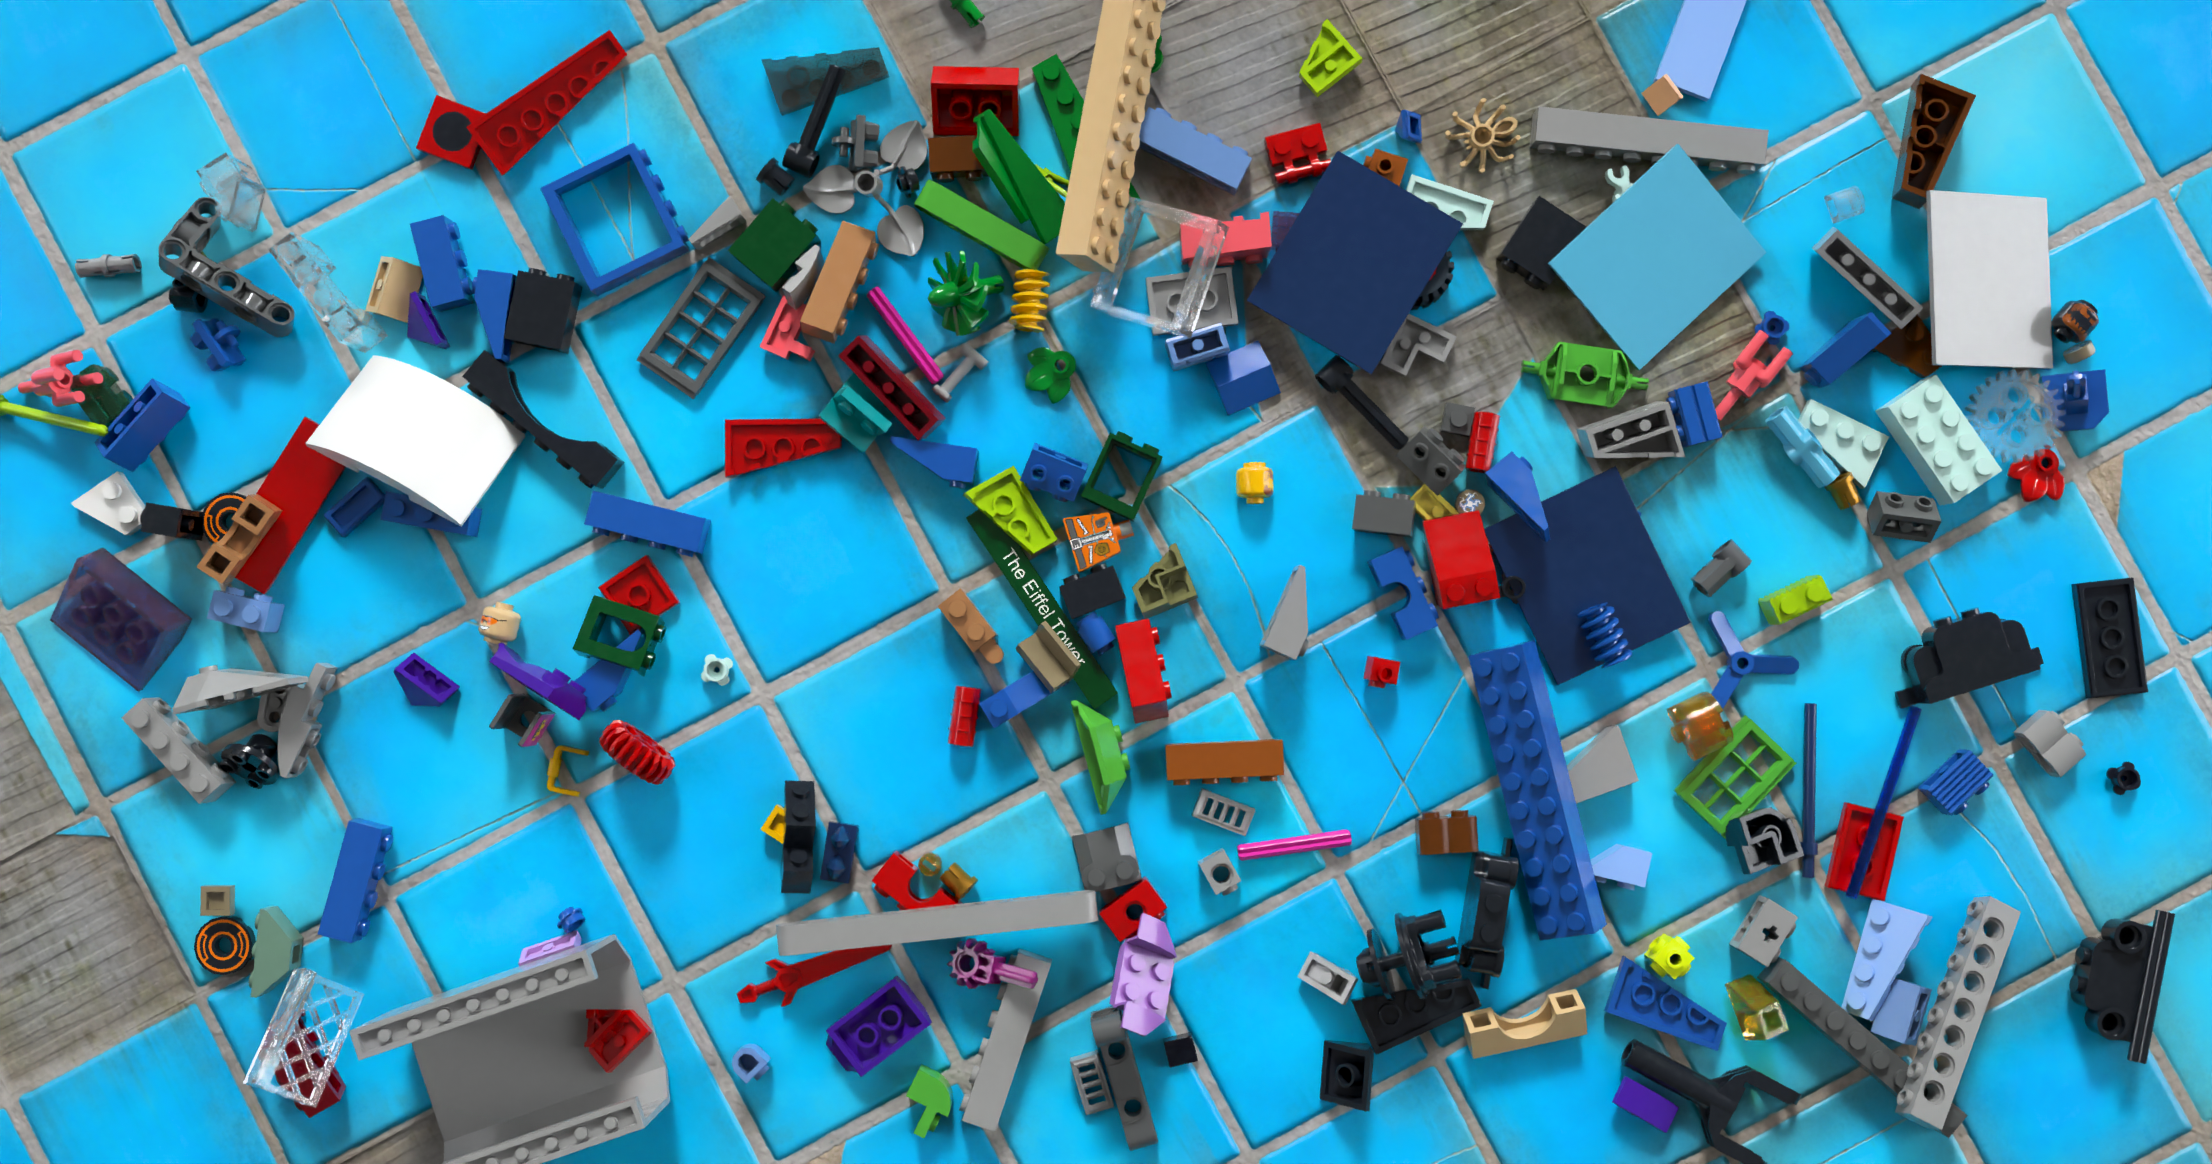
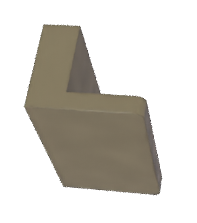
(1049, 657)

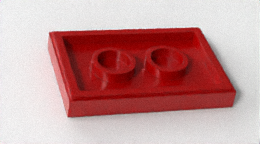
(1848, 844)

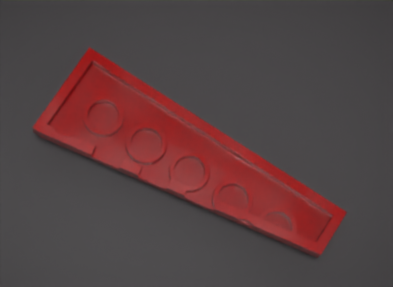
(531, 113)

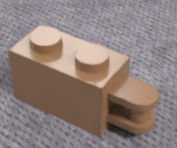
(972, 626)

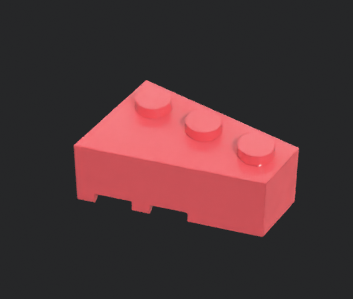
(1244, 241)

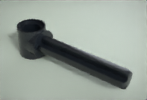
(802, 156)
(1337, 377)

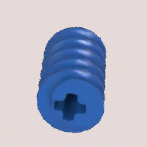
(1605, 635)

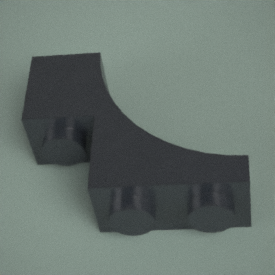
(798, 837)

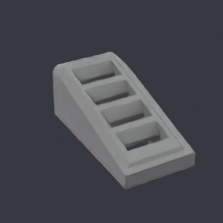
(721, 222)
(1201, 803)
(1084, 1060)

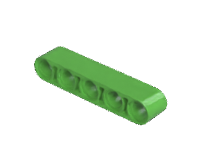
(981, 226)

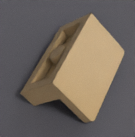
(392, 288)

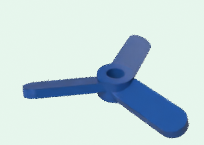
(1752, 663)

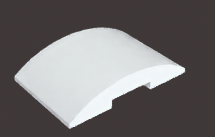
(418, 437)

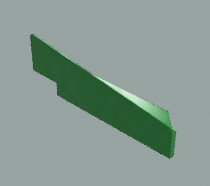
(1017, 177)

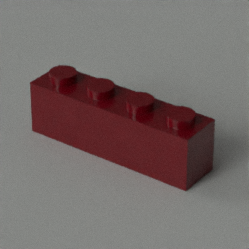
(891, 387)

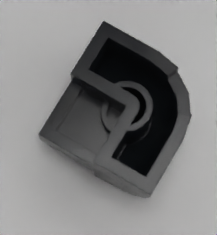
(1763, 839)

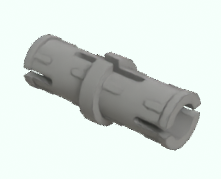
(108, 265)

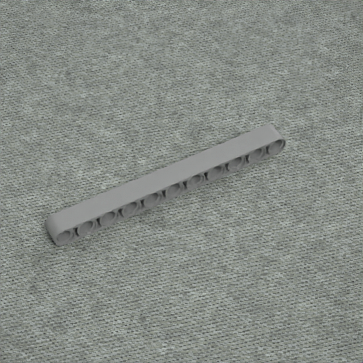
(937, 922)

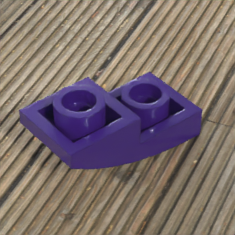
(1645, 1104)

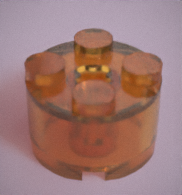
(1700, 725)

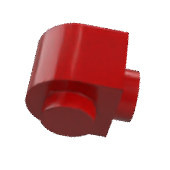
(1381, 671)

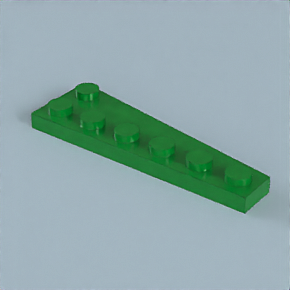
(1063, 106)

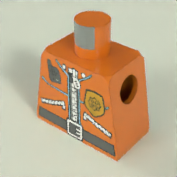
(1095, 538)

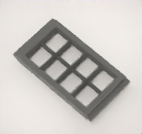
(732, 284)

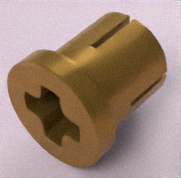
(1844, 491)
(958, 881)

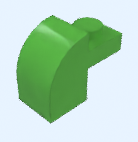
(935, 1093)

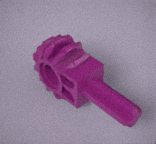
(987, 967)

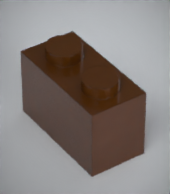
(954, 159)

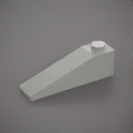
(228, 686)

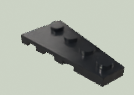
(1409, 1016)

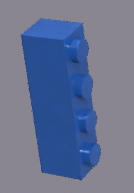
(647, 522)
(356, 880)

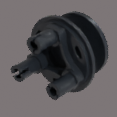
(1414, 954)

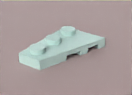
(1461, 205)
(1845, 440)

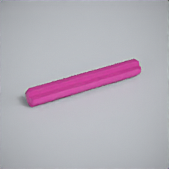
(905, 335)
(1294, 845)

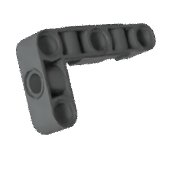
(206, 277)
(1124, 1077)

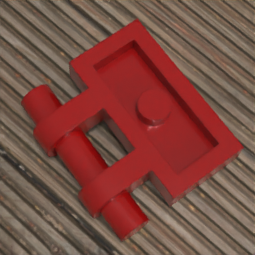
(1294, 146)

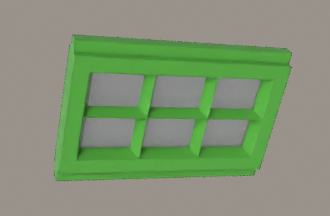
(1735, 776)

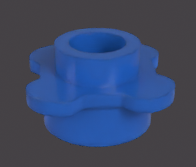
(1780, 327)

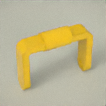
(554, 768)

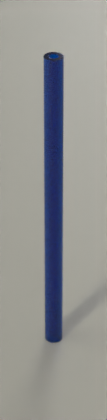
(1883, 802)

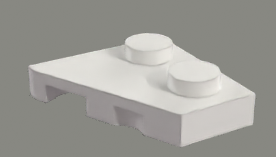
(113, 504)

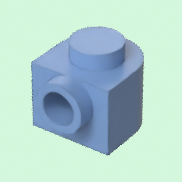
(750, 1062)

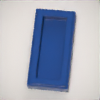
(355, 507)

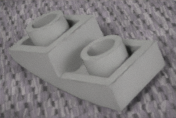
(802, 284)

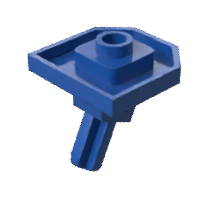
(2083, 398)

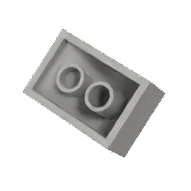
(1289, 623)

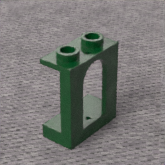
(639, 660)

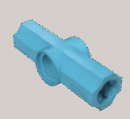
(1802, 447)

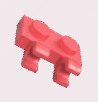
(784, 331)

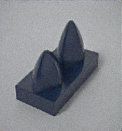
(839, 852)

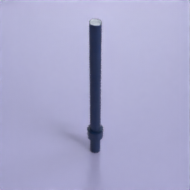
(1809, 846)

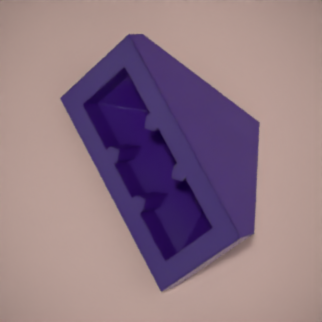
(423, 323)
(423, 682)

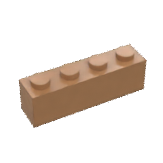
(838, 282)

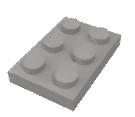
(1218, 305)

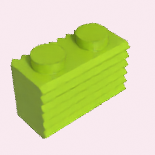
(1795, 599)

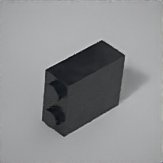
(1537, 241)
(543, 310)

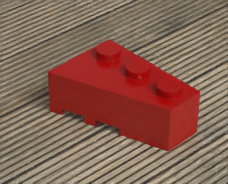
(1143, 670)

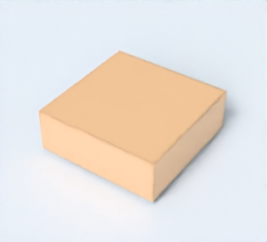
(1662, 94)

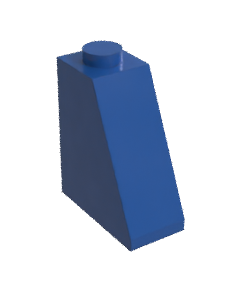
(1844, 350)

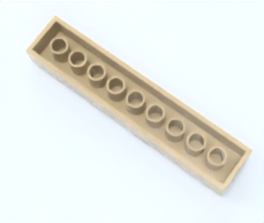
(1109, 133)

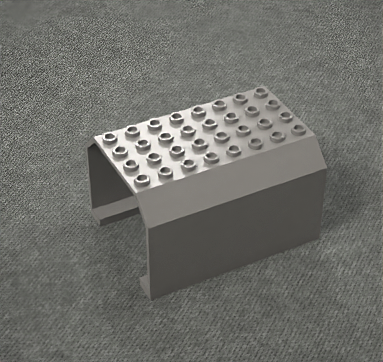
(512, 1059)

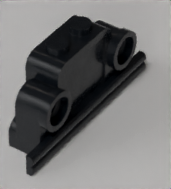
(1965, 657)
(1486, 911)
(2123, 979)

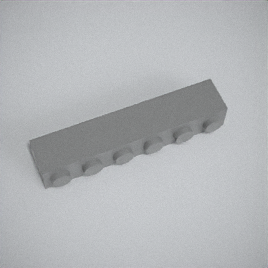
(1005, 1044)

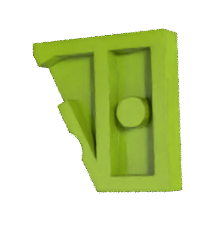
(1328, 60)

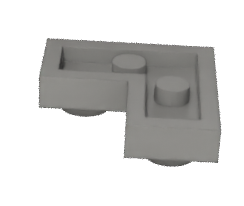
(1416, 337)

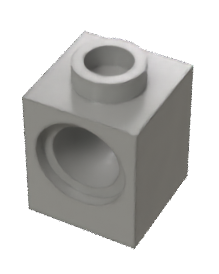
(1210, 863)

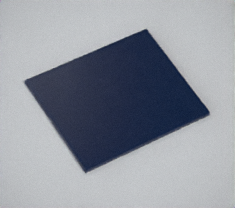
(1354, 262)
(1592, 558)

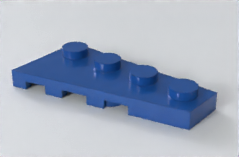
(1655, 1004)

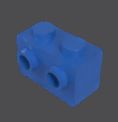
(1054, 469)

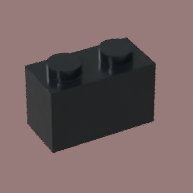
(172, 521)
(1092, 591)

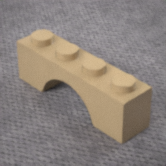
(1557, 1019)

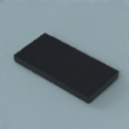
(2109, 638)

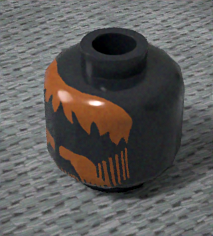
(2075, 321)

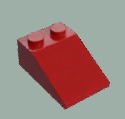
(1460, 560)

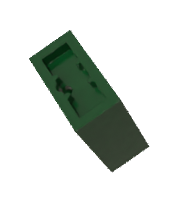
(1107, 502)

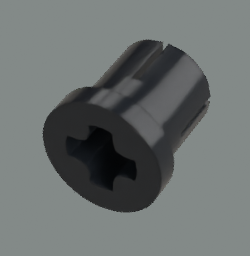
(775, 177)

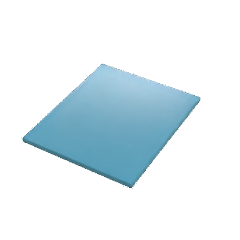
(1657, 257)

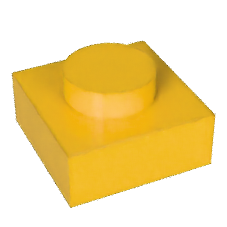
(775, 824)

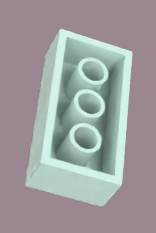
(1938, 440)

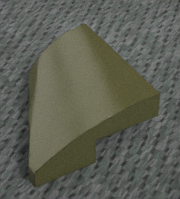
(1165, 585)

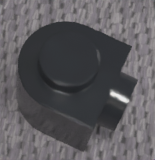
(186, 299)

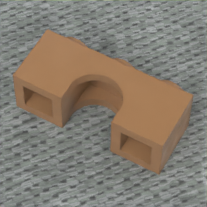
(249, 527)

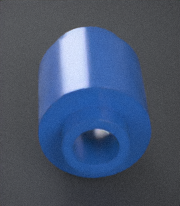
(1095, 633)

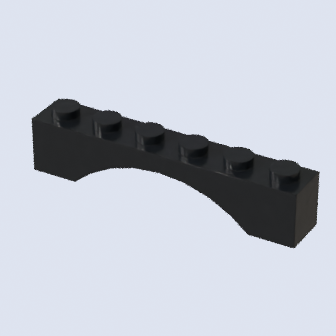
(499, 384)

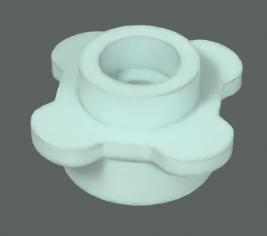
(709, 673)

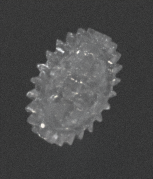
(2034, 434)

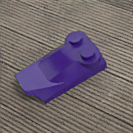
(549, 685)
(877, 1027)

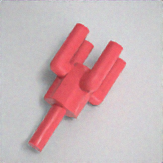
(1751, 373)
(57, 379)

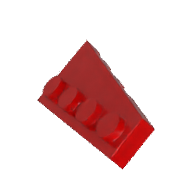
(772, 442)

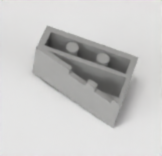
(1635, 433)

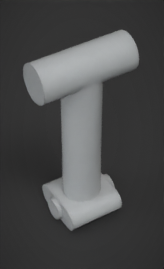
(972, 358)

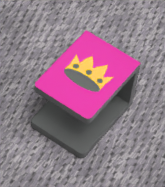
(510, 717)

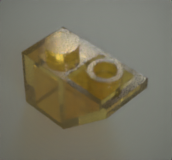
(1756, 1009)

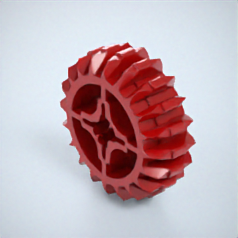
(637, 752)

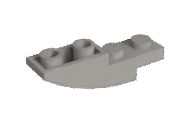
(297, 729)

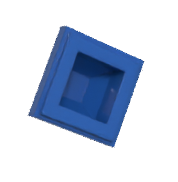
(1409, 126)

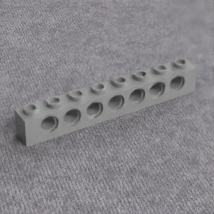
(1971, 1005)

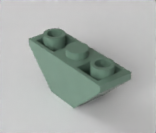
(275, 951)

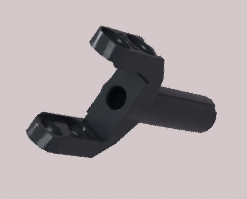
(1715, 1097)

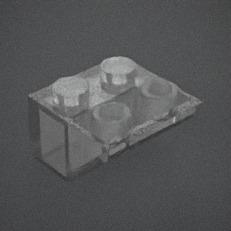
(234, 190)

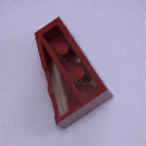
(334, 1087)

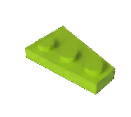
(1013, 510)

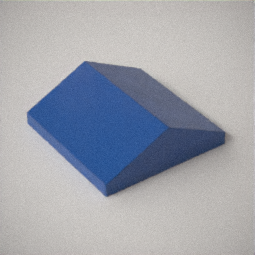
(1243, 377)

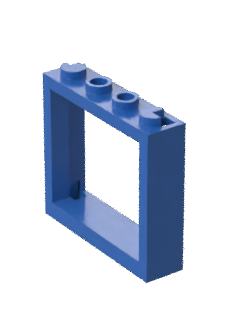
(666, 210)

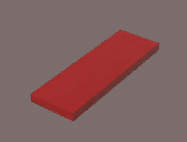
(299, 488)

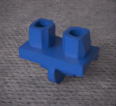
(220, 341)

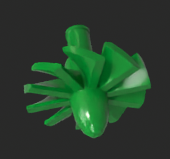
(961, 296)

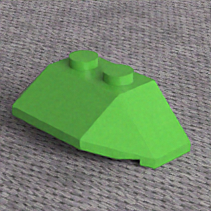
(1102, 753)

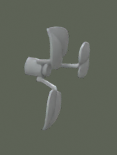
(834, 188)

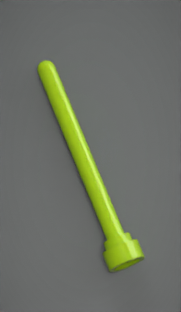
(51, 418)

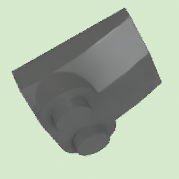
(1107, 858)

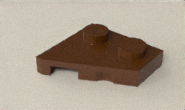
(1910, 348)

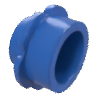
(571, 919)

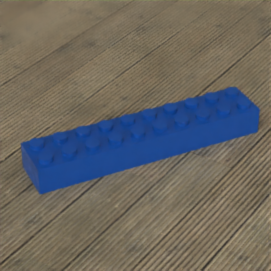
(1537, 791)

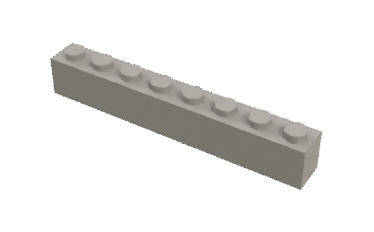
(1647, 139)

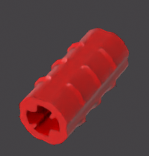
(1482, 442)
(964, 716)

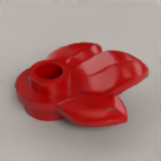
(2039, 480)

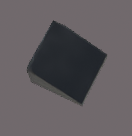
(1180, 1049)

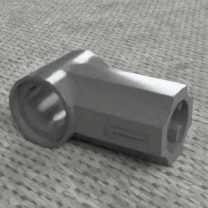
(1726, 563)

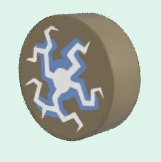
(2079, 352)
(1469, 501)

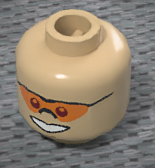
(499, 623)

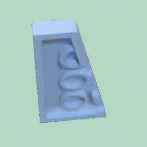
(1881, 954)

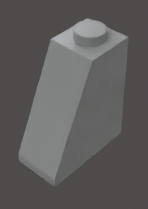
(1601, 766)

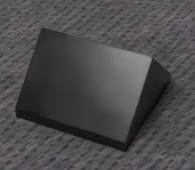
(1347, 1074)

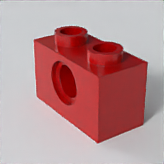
(1140, 893)

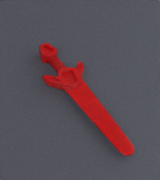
(803, 973)

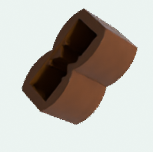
(1446, 833)

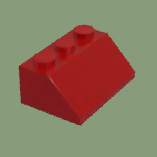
(966, 92)

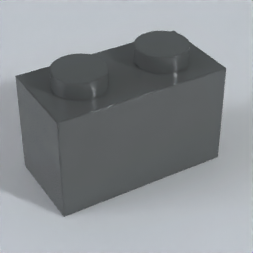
(1384, 515)

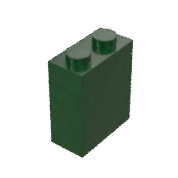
(774, 243)

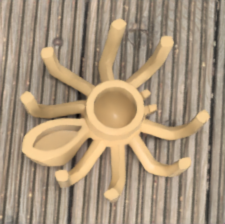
(1482, 136)

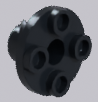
(252, 761)

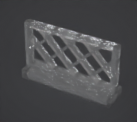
(281, 1028)

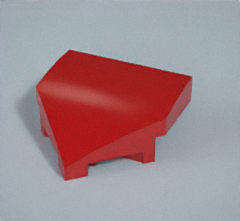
(614, 1035)

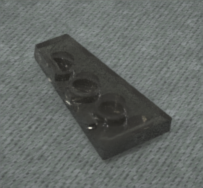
(799, 79)

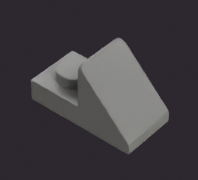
(1328, 977)

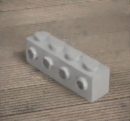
(178, 749)

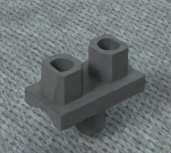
(859, 132)

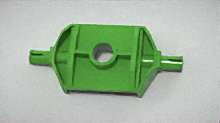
(1562, 378)

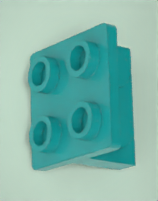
(857, 414)

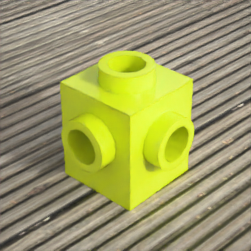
(1660, 952)

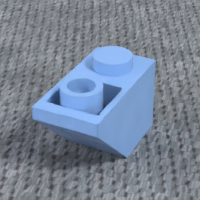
(1622, 864)

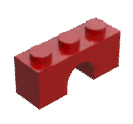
(895, 880)

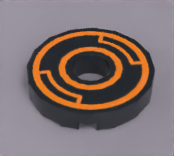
(216, 513)
(209, 951)

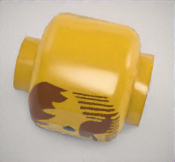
(1254, 482)

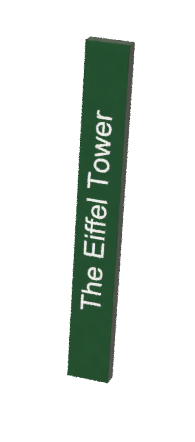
(1042, 605)

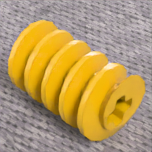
(1029, 300)

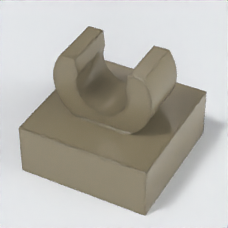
(217, 900)

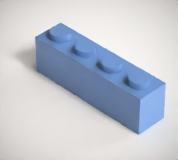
(1193, 151)

